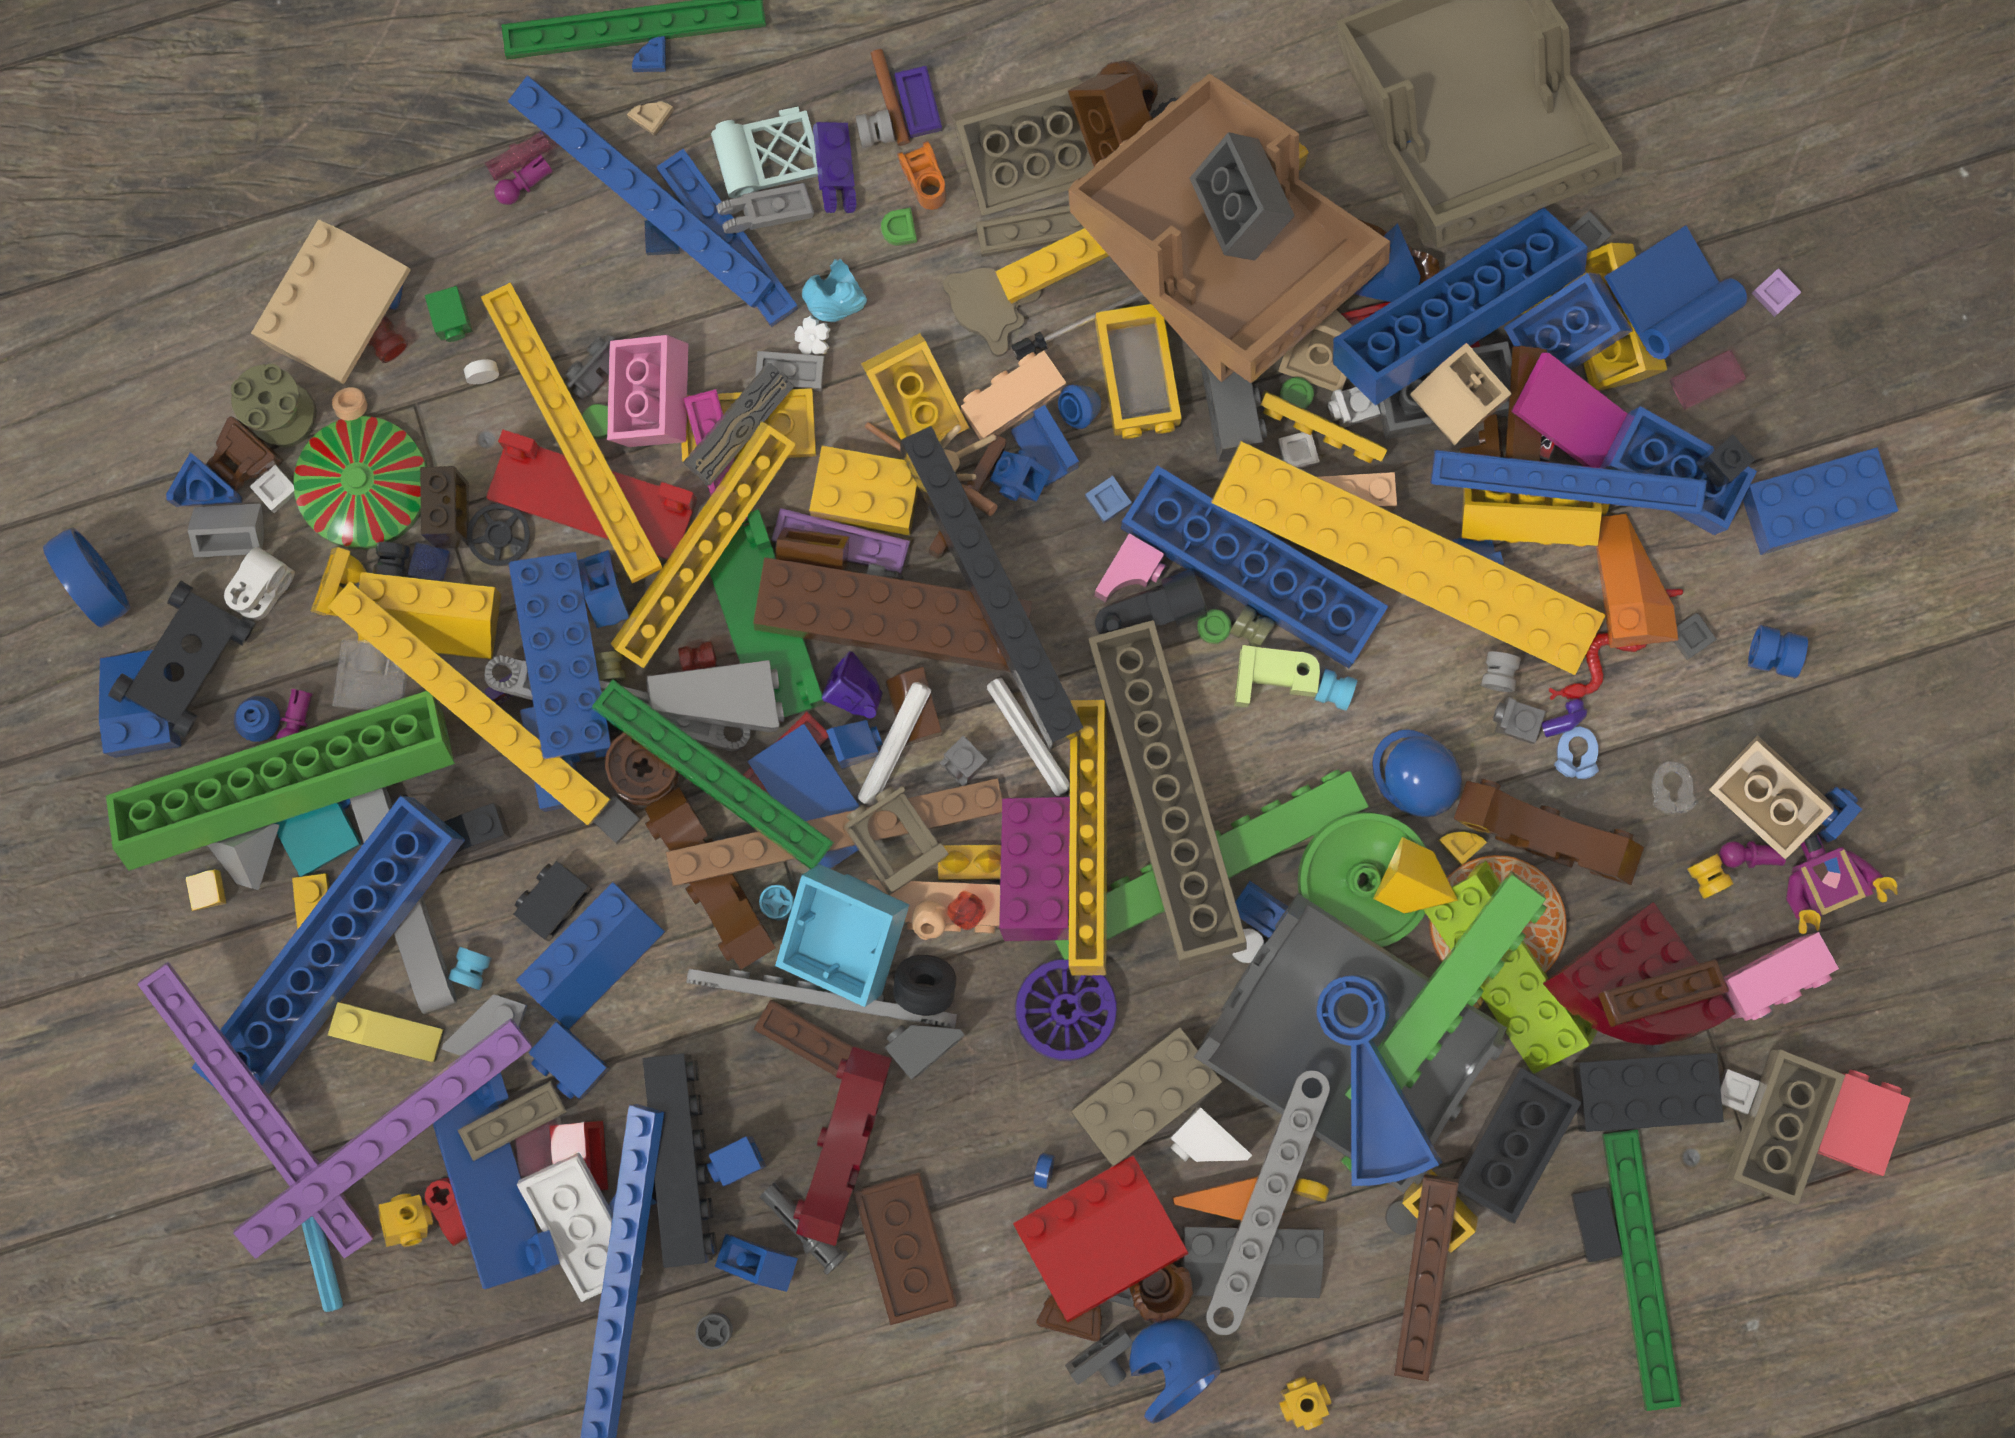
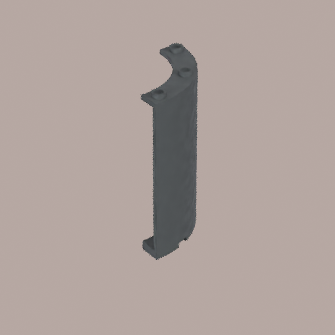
(1274, 1033)

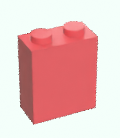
(1864, 1124)

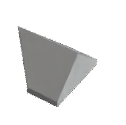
(246, 854)

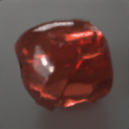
(966, 910)

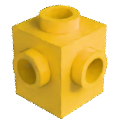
(404, 1220)
(1297, 1391)

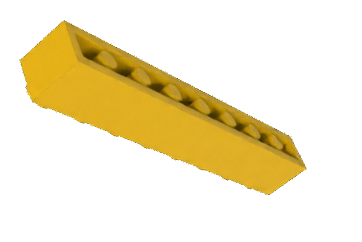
(702, 544)
(1088, 841)

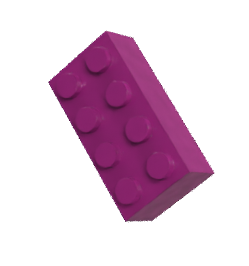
(1035, 869)

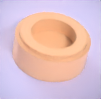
(349, 403)

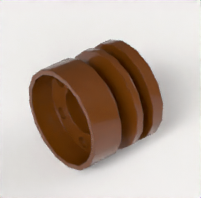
(620, 766)

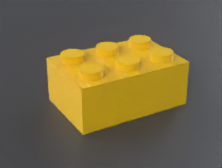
(864, 491)

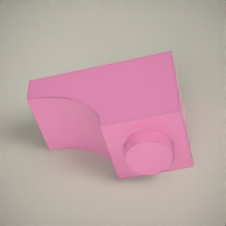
(1132, 565)

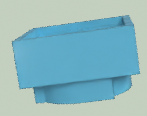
(842, 934)

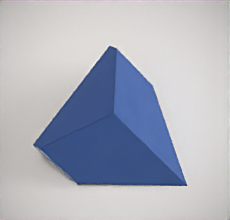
(1397, 276)
(200, 486)

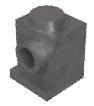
(963, 761)

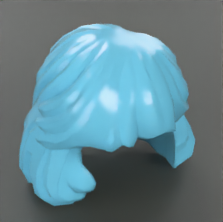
(835, 296)

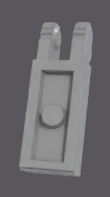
(767, 208)

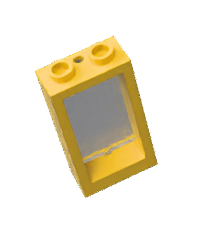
(1138, 371)

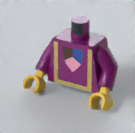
(1831, 882)

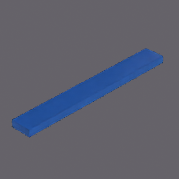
(1568, 481)

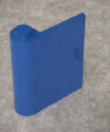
(1673, 294)

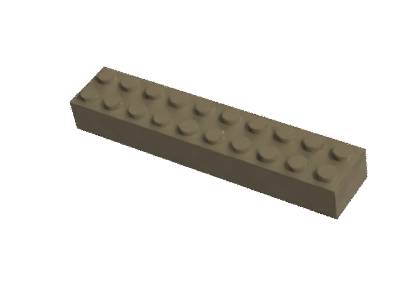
(1167, 794)

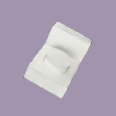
(1351, 407)

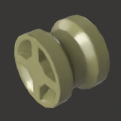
(609, 666)

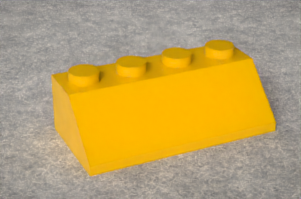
(1627, 358)
(1529, 518)
(441, 614)

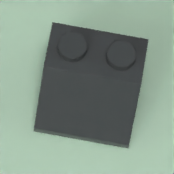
(920, 1046)

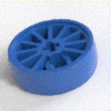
(86, 577)

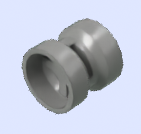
(867, 128)
(1501, 671)

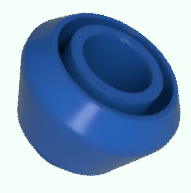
(1079, 405)
(265, 718)

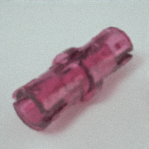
(518, 155)

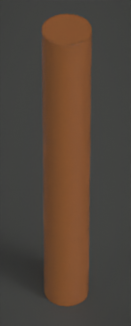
(890, 97)

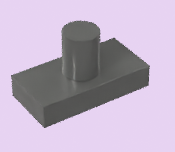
(1102, 1358)

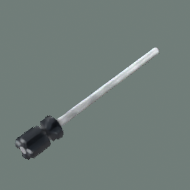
(1027, 346)

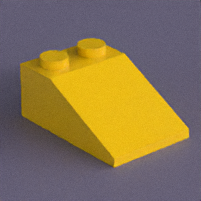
(914, 389)

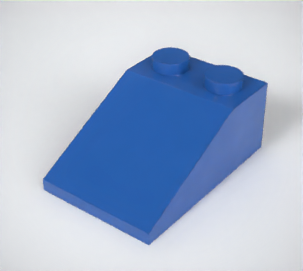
(125, 725)

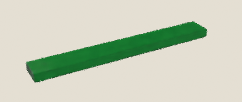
(630, 26)
(712, 775)
(1641, 1270)

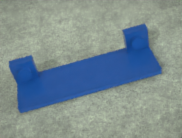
(559, 655)
(488, 1197)

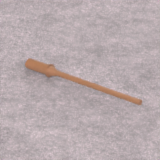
(974, 497)

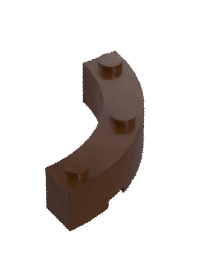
(1547, 834)
(722, 897)

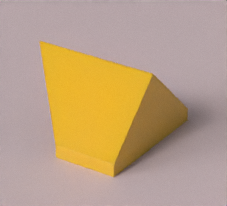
(1414, 880)

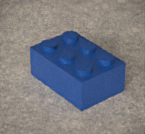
(1572, 322)

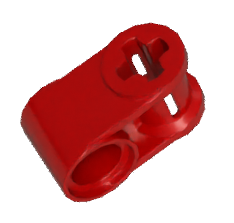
(446, 1212)

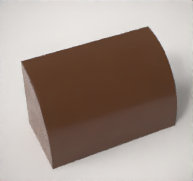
(813, 548)
(927, 724)

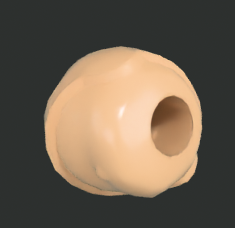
(929, 919)

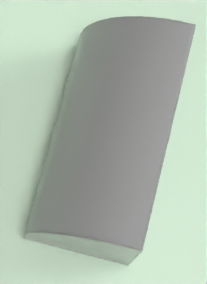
(226, 530)

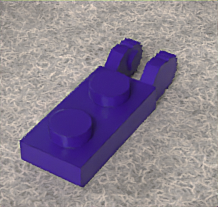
(834, 165)

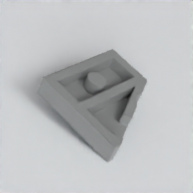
(483, 1022)

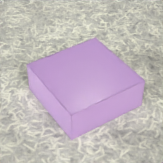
(1776, 292)

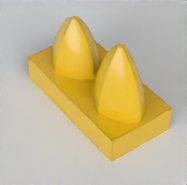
(339, 569)
(971, 863)

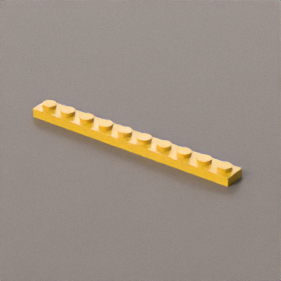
(571, 433)
(468, 703)

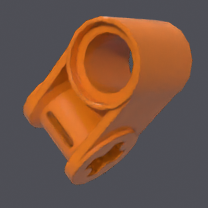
(922, 171)

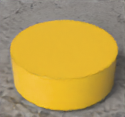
(1311, 1189)

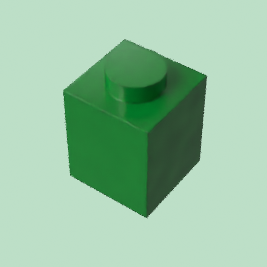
(449, 314)

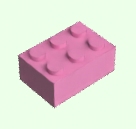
(647, 391)
(1779, 976)

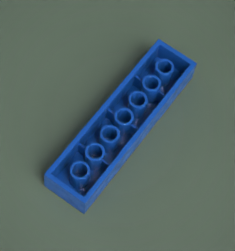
(1459, 305)
(1253, 567)

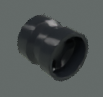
(391, 559)

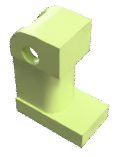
(1276, 669)

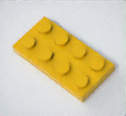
(791, 418)

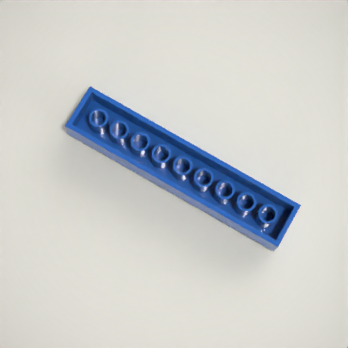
(339, 939)

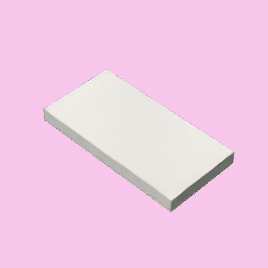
(578, 1217)

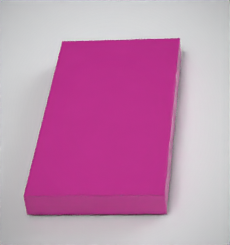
(1569, 411)

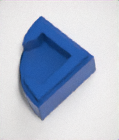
(651, 56)

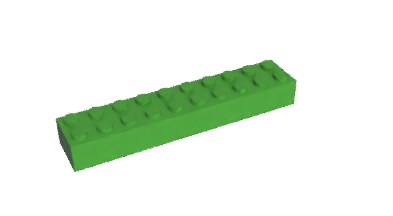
(278, 780)

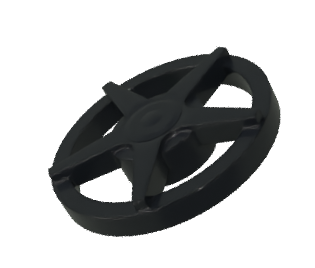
(498, 535)

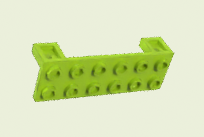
(1516, 996)

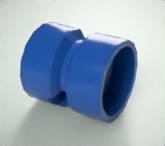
(1776, 651)

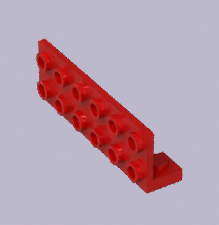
(546, 487)

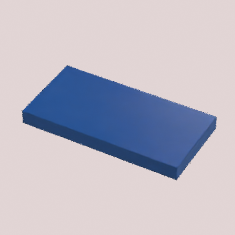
(805, 782)

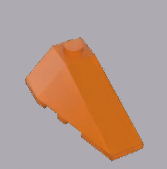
(1633, 595)

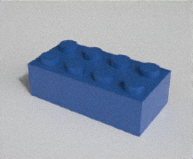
(1659, 447)
(1819, 501)

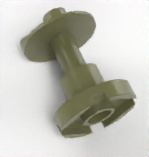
(273, 405)

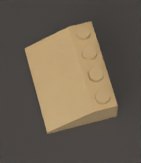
(330, 301)

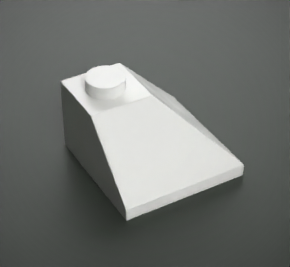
(1206, 1140)

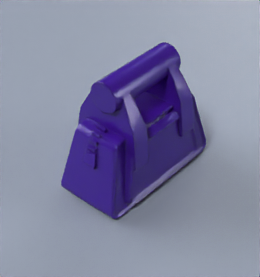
(853, 688)

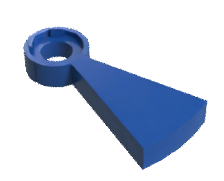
(1385, 1132)

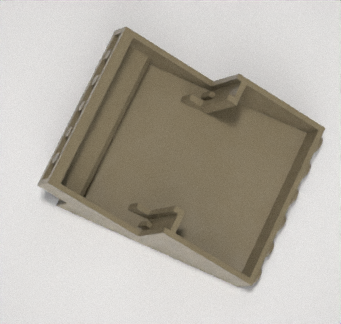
(1484, 107)

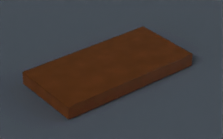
(905, 1248)

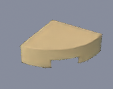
(651, 116)

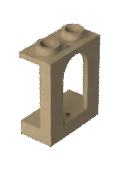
(896, 803)

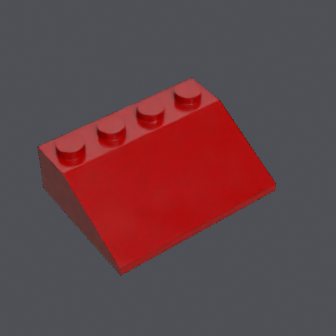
(1100, 1238)

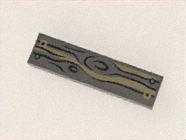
(738, 424)

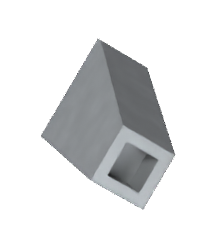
(720, 696)

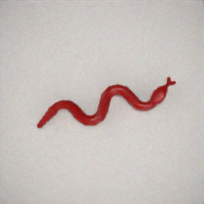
(1578, 690)

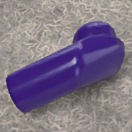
(1567, 722)

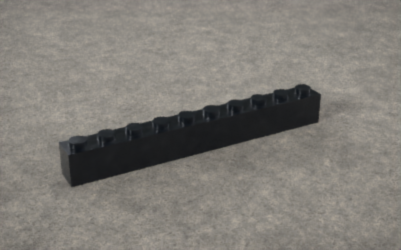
(991, 587)

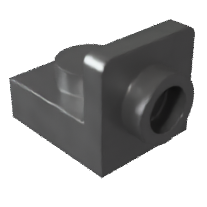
(1518, 720)

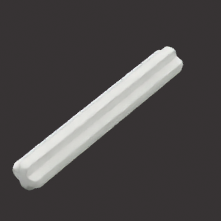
(1028, 736)
(894, 743)

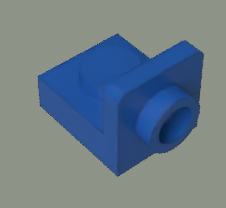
(1841, 818)

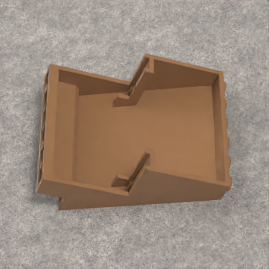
(1153, 226)

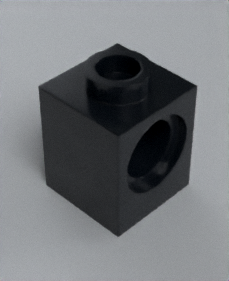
(1725, 461)

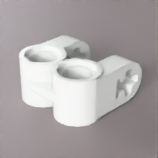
(264, 577)

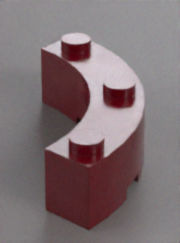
(843, 1145)

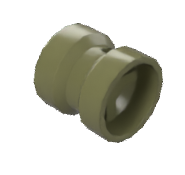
(1252, 627)

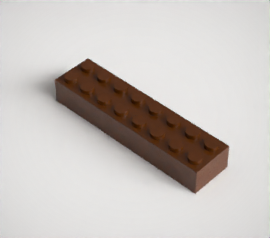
(875, 614)

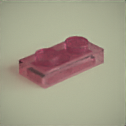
(1707, 379)
(534, 1150)

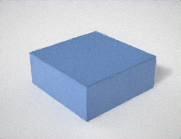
(1108, 499)

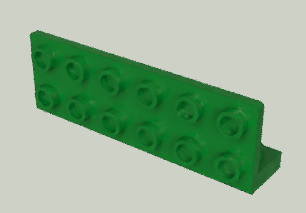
(737, 585)

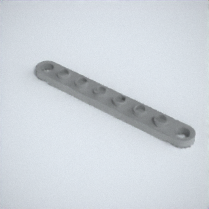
(701, 732)
(806, 993)
(1267, 1202)

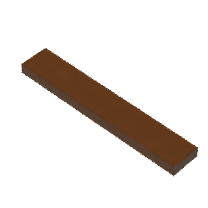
(1426, 1277)

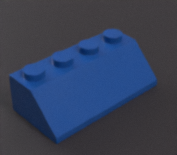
(590, 955)

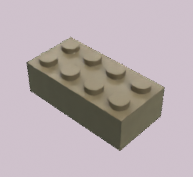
(1145, 1097)
(1784, 1126)

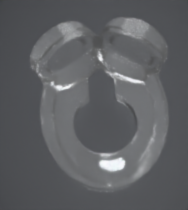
(1662, 801)

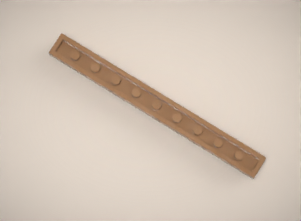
(757, 851)

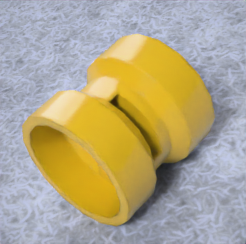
(1706, 869)

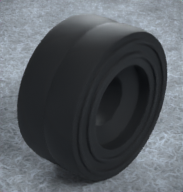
(922, 999)

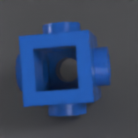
(1019, 476)

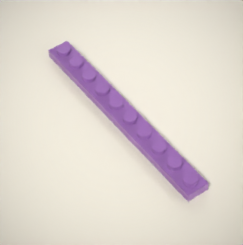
(248, 1100)
(382, 1138)

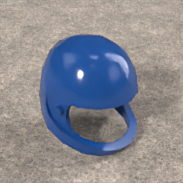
(1418, 774)
(1184, 1357)

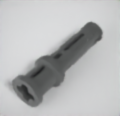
(784, 1207)

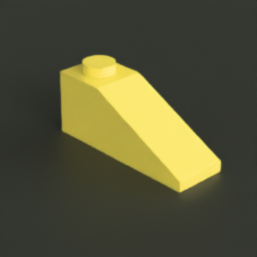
(385, 1032)

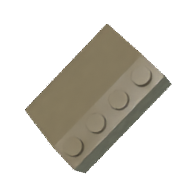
(1023, 147)

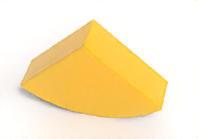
(1462, 845)

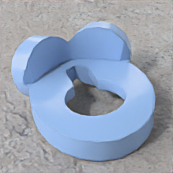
(1588, 761)

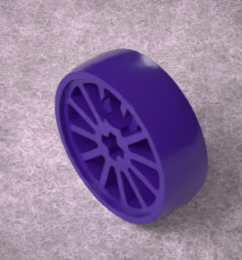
(1108, 1004)

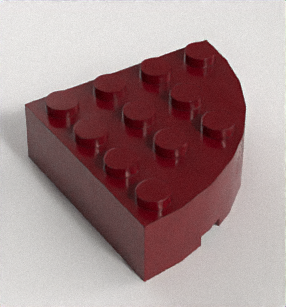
(1627, 954)

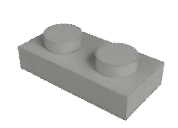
(800, 369)

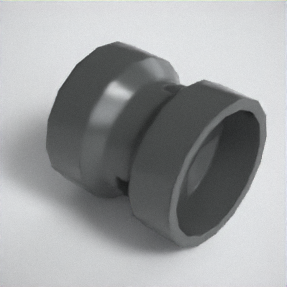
(709, 1333)

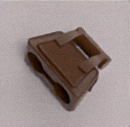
(245, 450)
(1085, 1326)

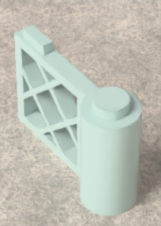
(740, 158)

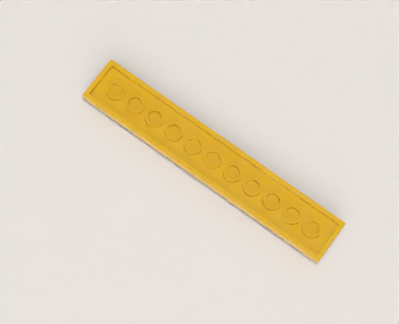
(1407, 558)

